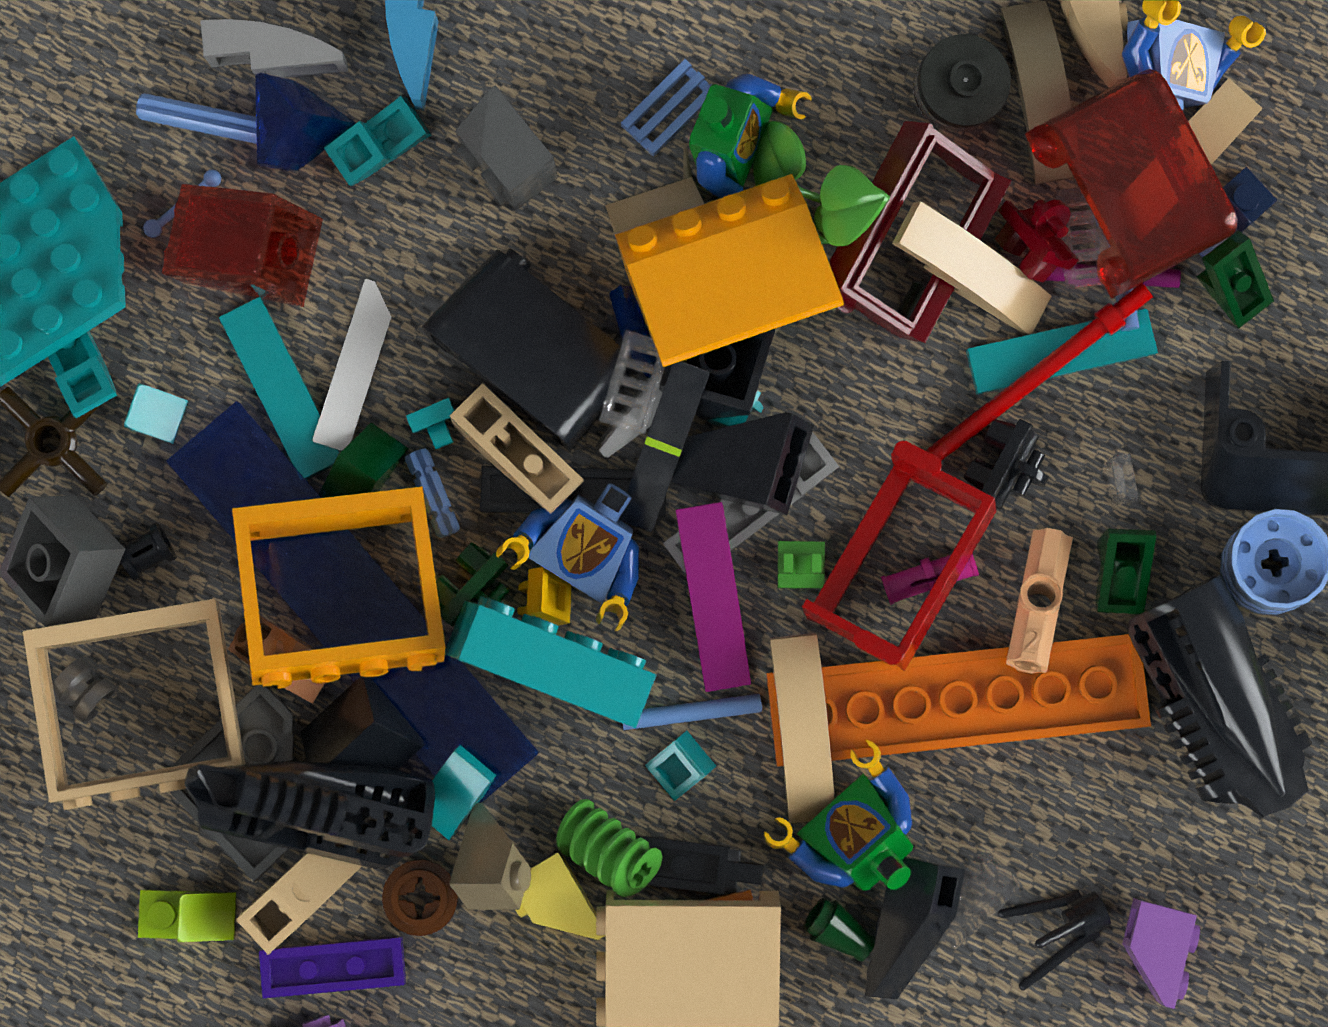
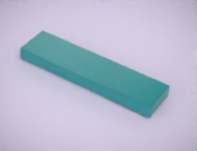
(1003, 362)
(278, 385)

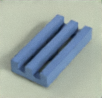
(640, 135)

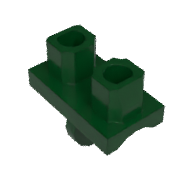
(484, 571)

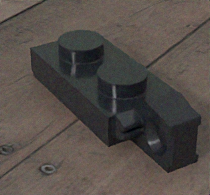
(701, 866)

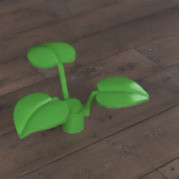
(846, 195)

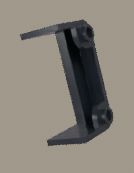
(1245, 474)

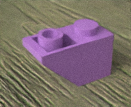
(1159, 946)

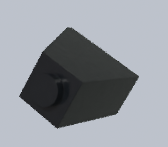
(747, 462)

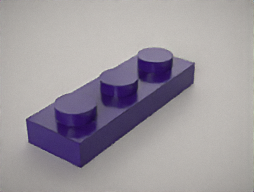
(332, 967)

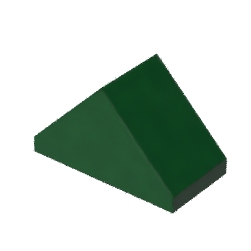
(364, 464)

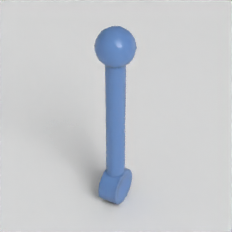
(153, 227)

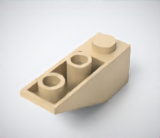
(294, 898)

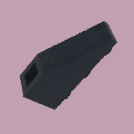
(912, 925)

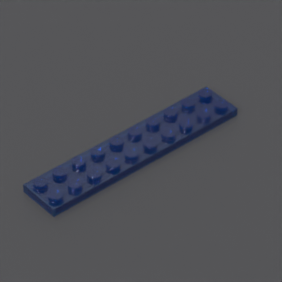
(347, 596)

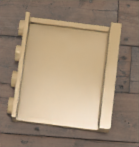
(689, 962)

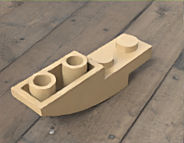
(1098, 33)

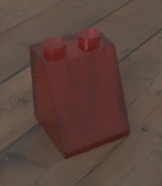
(242, 243)

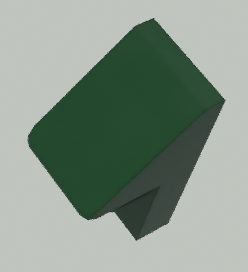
(1236, 279)
(1124, 570)

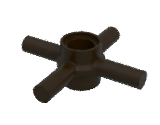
(36, 456)

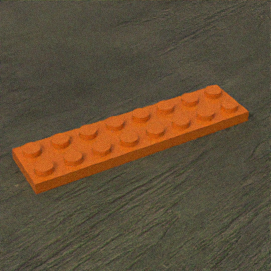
(979, 699)

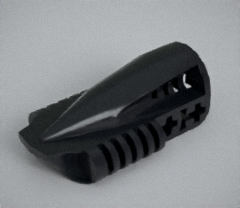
(1228, 708)
(299, 800)

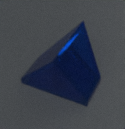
(293, 123)

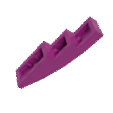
(713, 596)

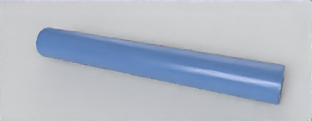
(698, 711)

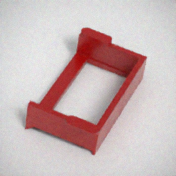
(924, 469)

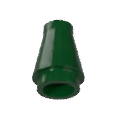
(837, 929)

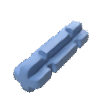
(435, 496)

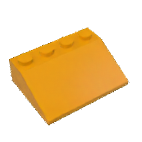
(728, 270)

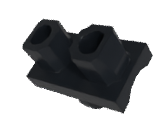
(1015, 446)

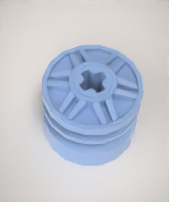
(1289, 539)

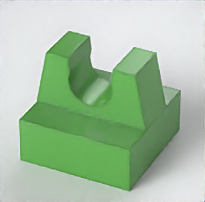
(801, 565)

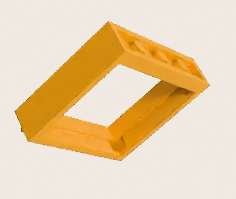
(334, 515)

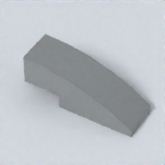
(268, 49)

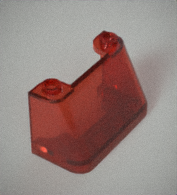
(1139, 178)

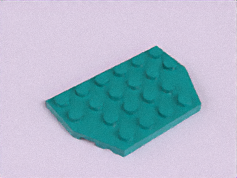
(56, 257)

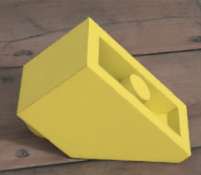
(558, 899)

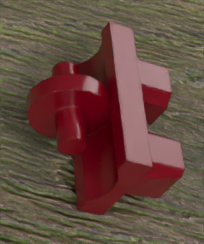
(1042, 232)

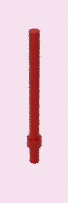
(1108, 320)

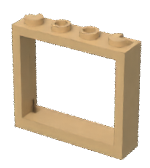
(106, 628)

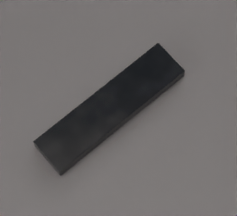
(504, 496)

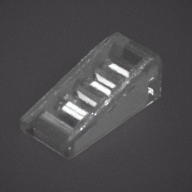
(1075, 202)
(641, 344)

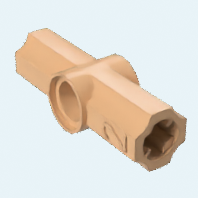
(1035, 625)

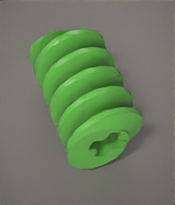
(607, 849)

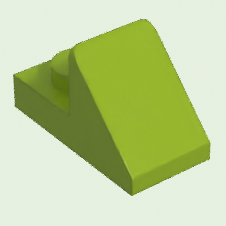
(187, 915)

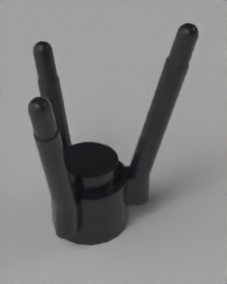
(1082, 919)

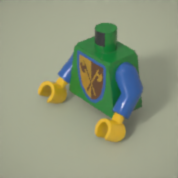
(732, 128)
(858, 834)

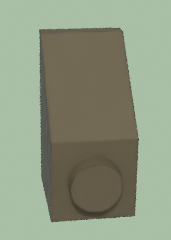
(489, 866)

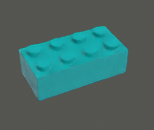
(554, 665)

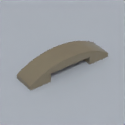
(1038, 74)

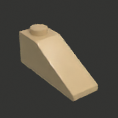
(515, 449)

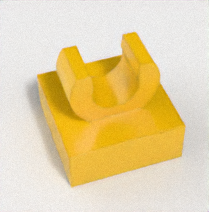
(546, 596)

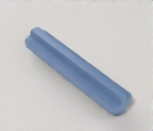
(197, 117)

